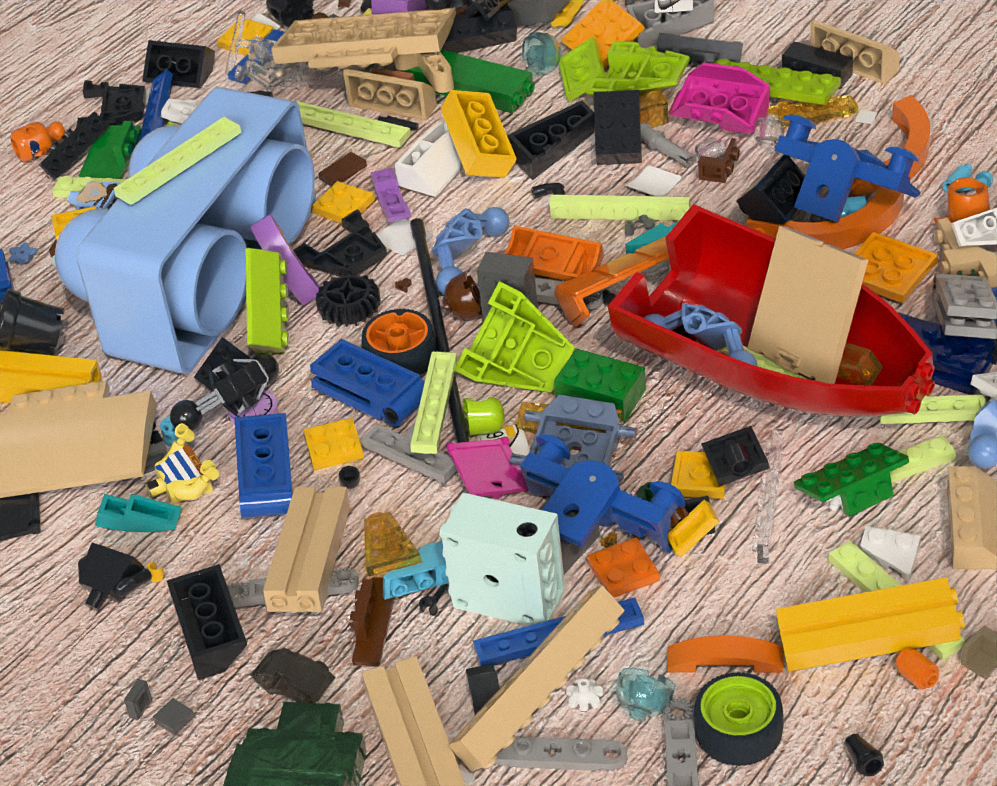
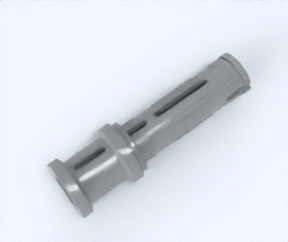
(657, 140)

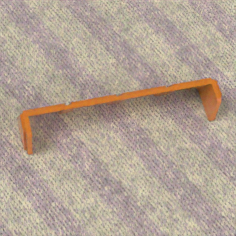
(572, 291)

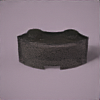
(293, 676)

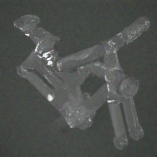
(260, 51)

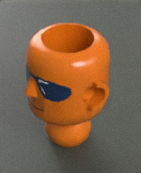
(35, 139)

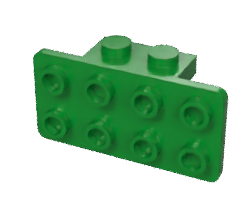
(111, 152)
(859, 478)

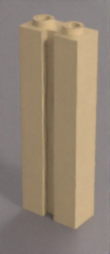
(307, 550)
(411, 726)

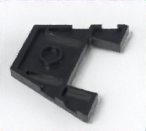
(118, 103)
(351, 253)

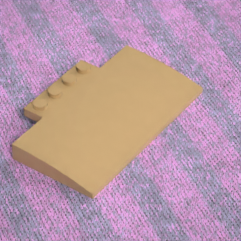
(363, 38)
(73, 438)

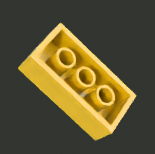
(478, 133)

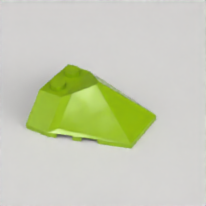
(639, 69)
(515, 345)

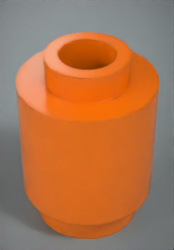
(917, 668)

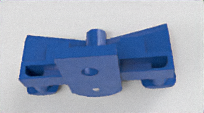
(836, 165)
(597, 495)

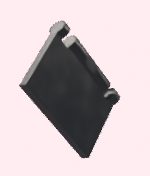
(19, 515)

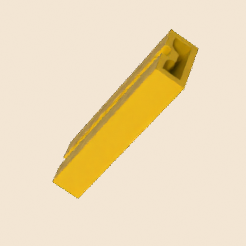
(37, 372)
(869, 624)

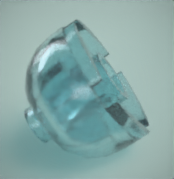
(541, 53)
(643, 694)

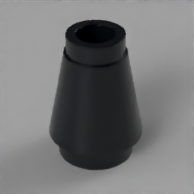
(864, 756)

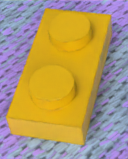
(567, 14)

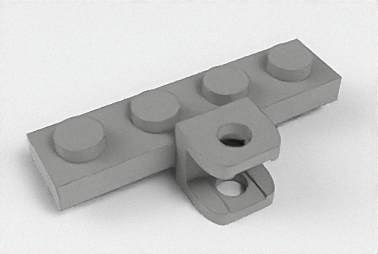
(398, 448)

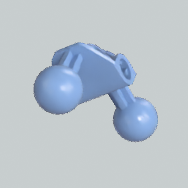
(460, 234)
(709, 328)
(983, 438)

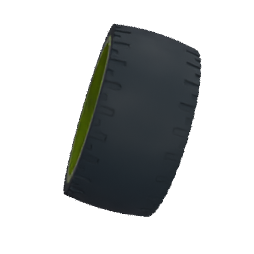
(738, 718)

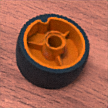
(402, 338)

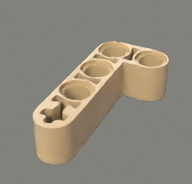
(432, 65)

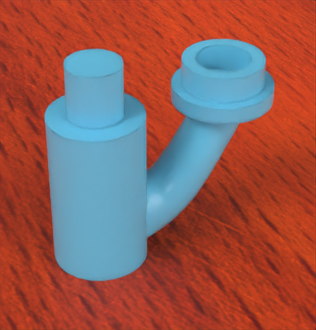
(965, 171)

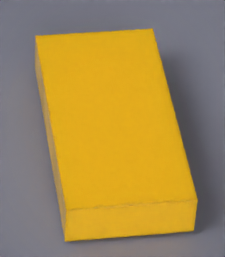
(692, 528)

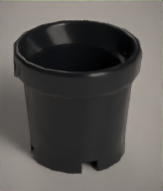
(29, 324)

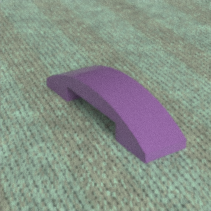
(389, 195)
(297, 278)

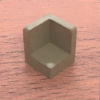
(980, 652)

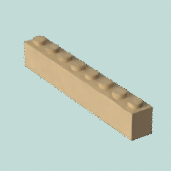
(536, 679)

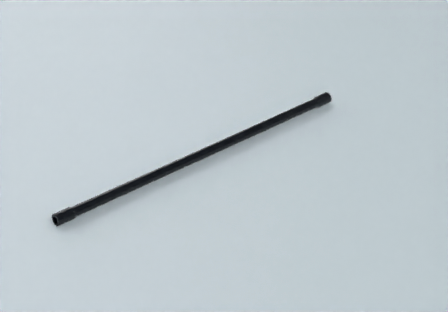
(455, 406)

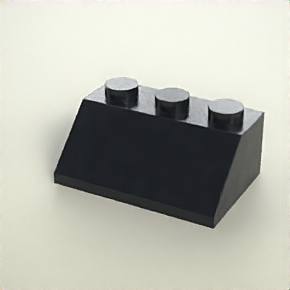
(188, 63)

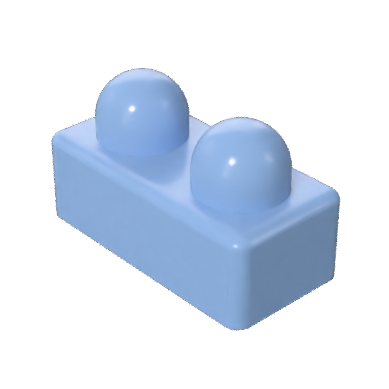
(174, 263)

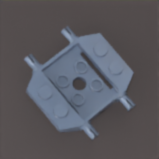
(583, 413)

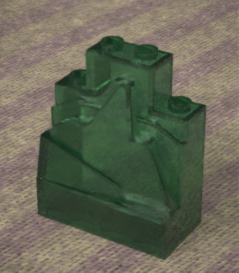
(301, 751)

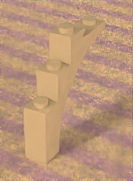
(964, 257)

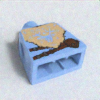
(94, 194)

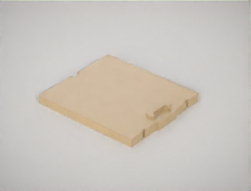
(807, 305)

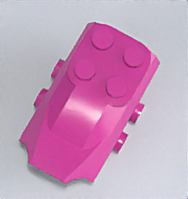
(723, 97)

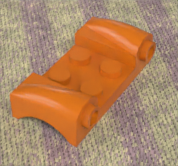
(555, 254)

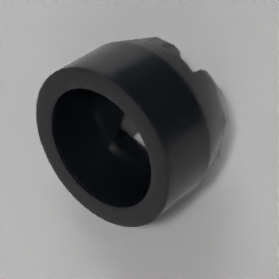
(349, 477)

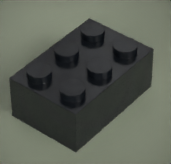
(617, 127)

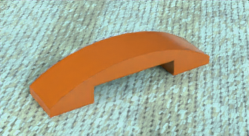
(725, 650)

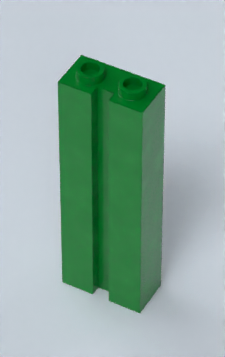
(504, 83)

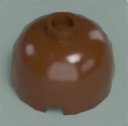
(463, 297)

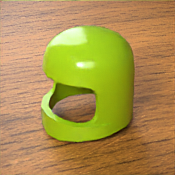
(483, 416)

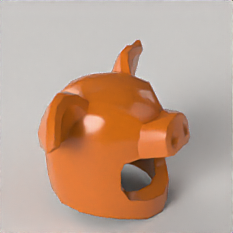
(965, 206)

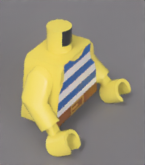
(181, 472)

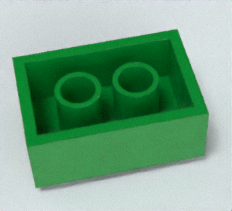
(602, 379)

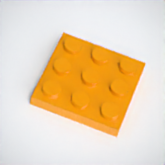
(606, 24)
(894, 266)

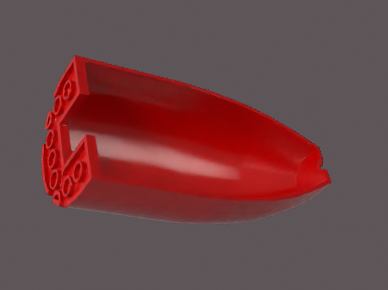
(725, 270)

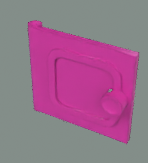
(487, 463)

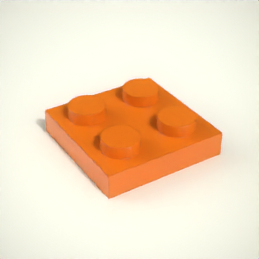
(623, 567)

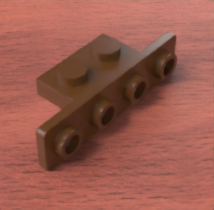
(370, 622)

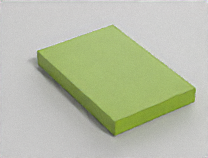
(580, 67)

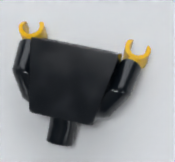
(112, 575)

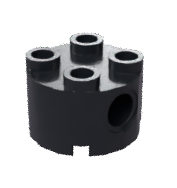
(290, 10)

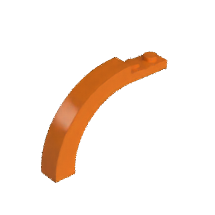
(915, 124)
(851, 229)

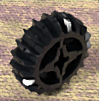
(348, 299)

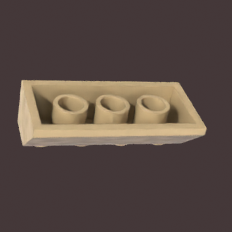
(870, 57)
(389, 94)
(972, 518)

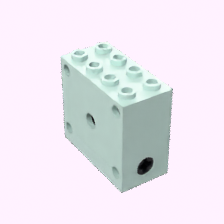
(503, 559)

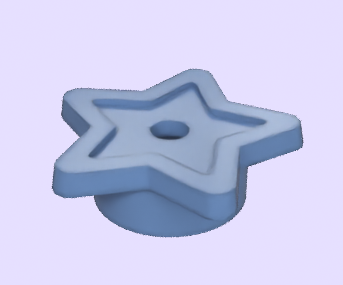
(22, 254)

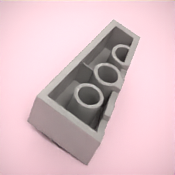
(669, 22)

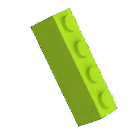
(266, 301)

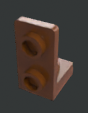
(719, 169)

